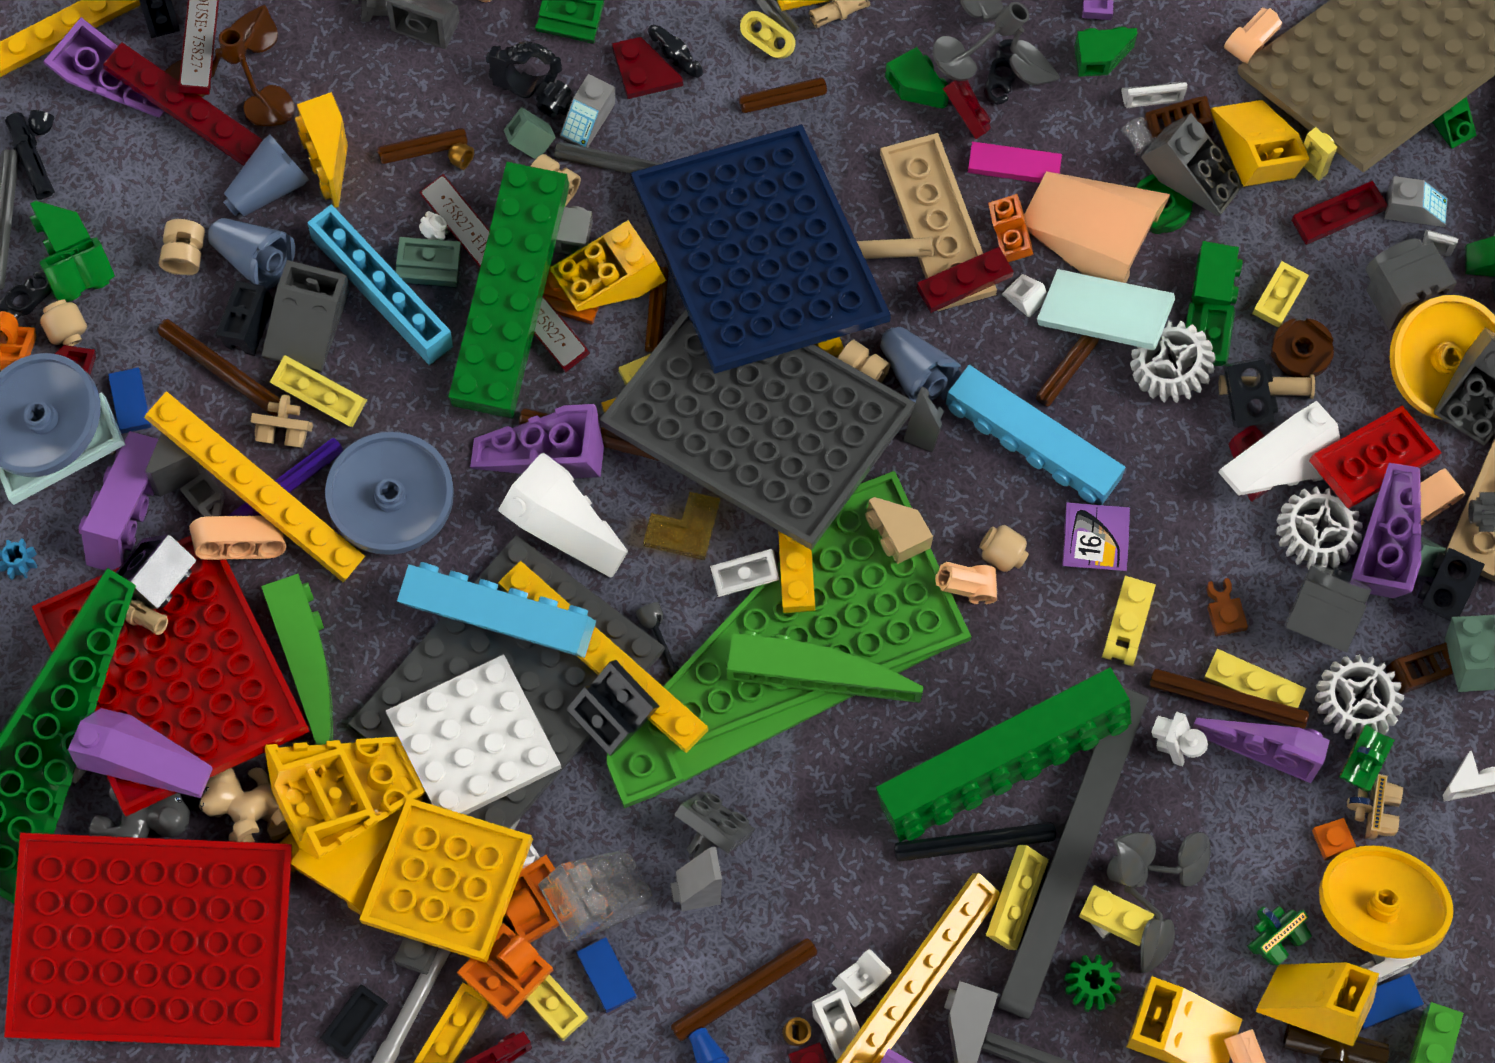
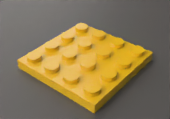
(446, 879)

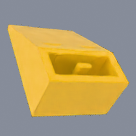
(325, 139)
(1260, 142)
(608, 270)
(1321, 998)
(1181, 1026)

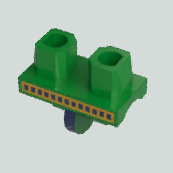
(1366, 758)
(1275, 930)

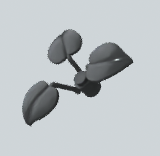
(1026, 61)
(1131, 869)

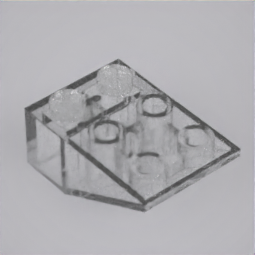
(596, 893)

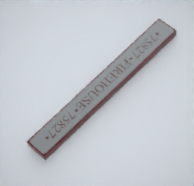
(198, 46)
(473, 235)

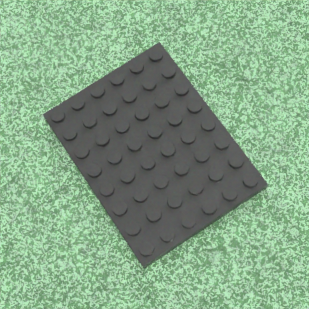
(768, 436)
(546, 675)

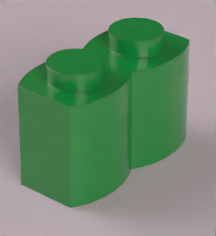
(77, 270)

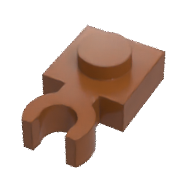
(1225, 613)

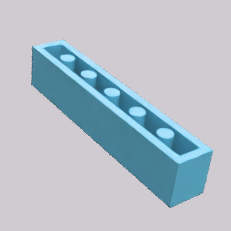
(380, 284)
(1034, 435)
(497, 610)

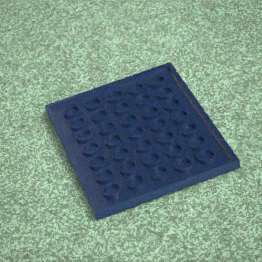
(759, 248)

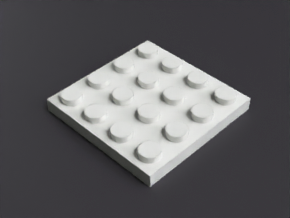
(474, 738)

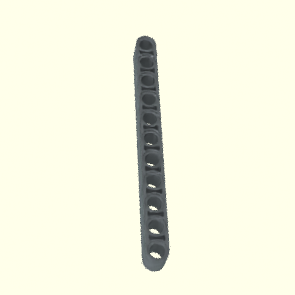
(1068, 866)

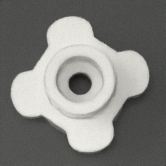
(433, 226)

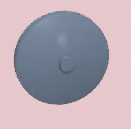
(45, 414)
(389, 493)

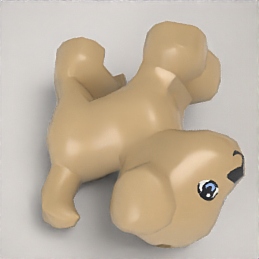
(225, 796)

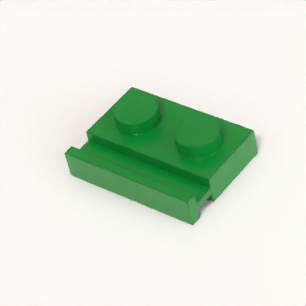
(570, 18)
(1217, 325)

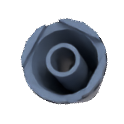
(263, 179)
(253, 249)
(919, 364)

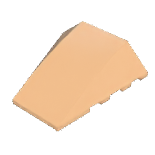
(1093, 222)

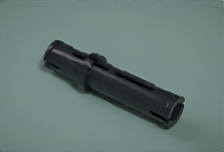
(25, 145)

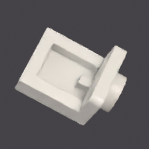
(863, 978)

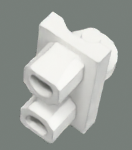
(1178, 739)

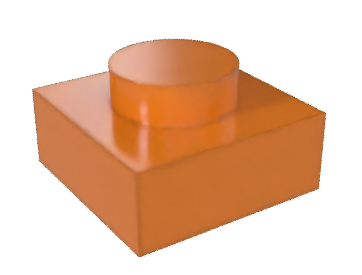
(1333, 838)

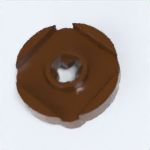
(1301, 332)

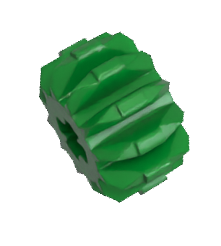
(1081, 986)

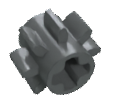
(1483, 511)

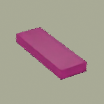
(1012, 162)

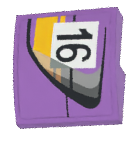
(1096, 536)

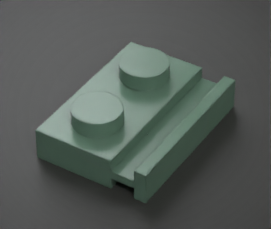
(428, 261)

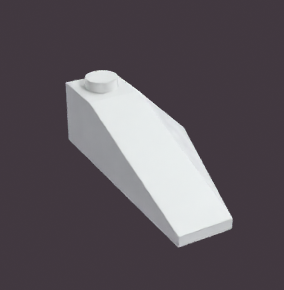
(1283, 453)
(556, 511)

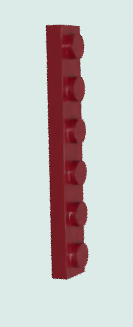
(185, 107)

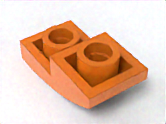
(1011, 228)

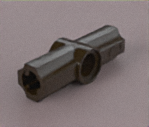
(1330, 1050)

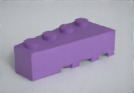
(118, 504)

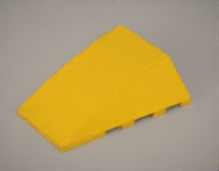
(339, 788)
(351, 866)

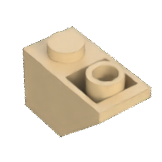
(900, 527)

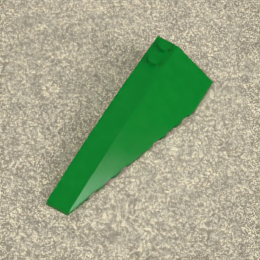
(37, 736)

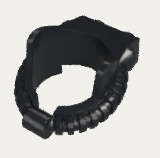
(508, 78)

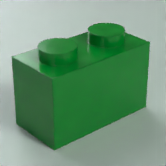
(1215, 274)

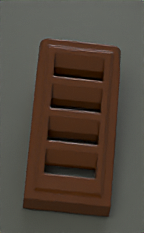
(1193, 105)
(1406, 674)

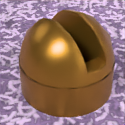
(458, 152)
(803, 1031)

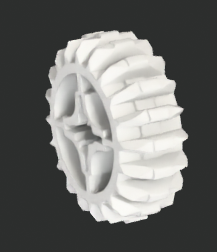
(1193, 348)
(1345, 531)
(1370, 705)

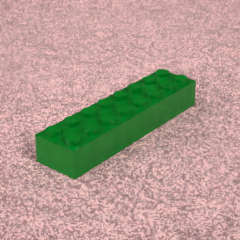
(509, 290)
(1005, 755)

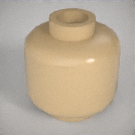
(63, 323)
(1004, 548)

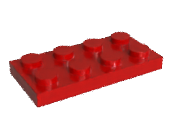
(1359, 461)

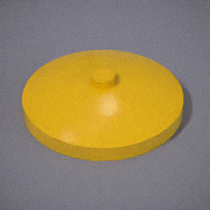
(1432, 345)
(1386, 902)

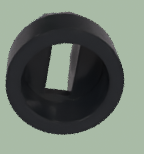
(40, 122)

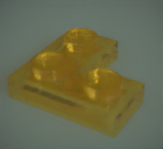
(685, 536)

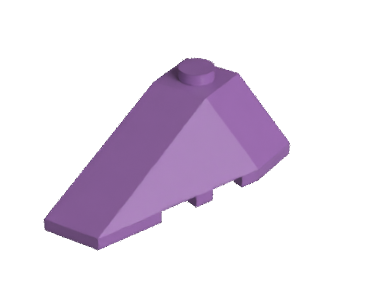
(81, 60)
(567, 436)
(1393, 537)
(1282, 747)
(133, 751)

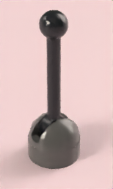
(651, 617)

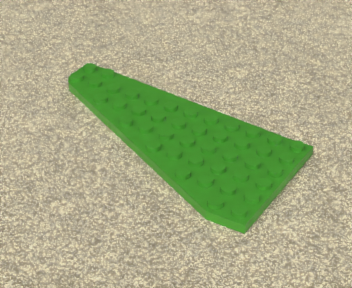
(861, 607)

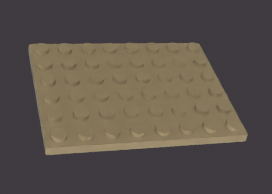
(1376, 69)

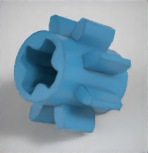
(19, 566)

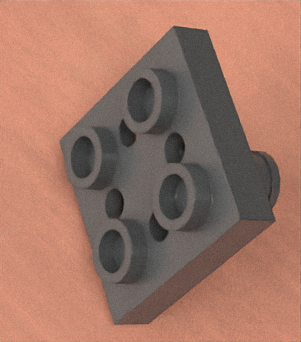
(713, 824)

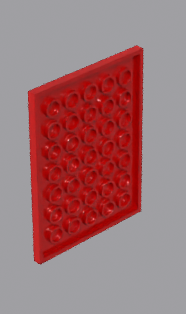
(198, 682)
(149, 940)

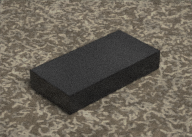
(354, 1021)

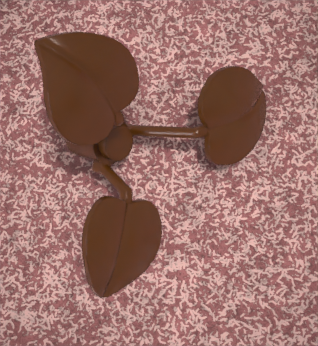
(257, 34)

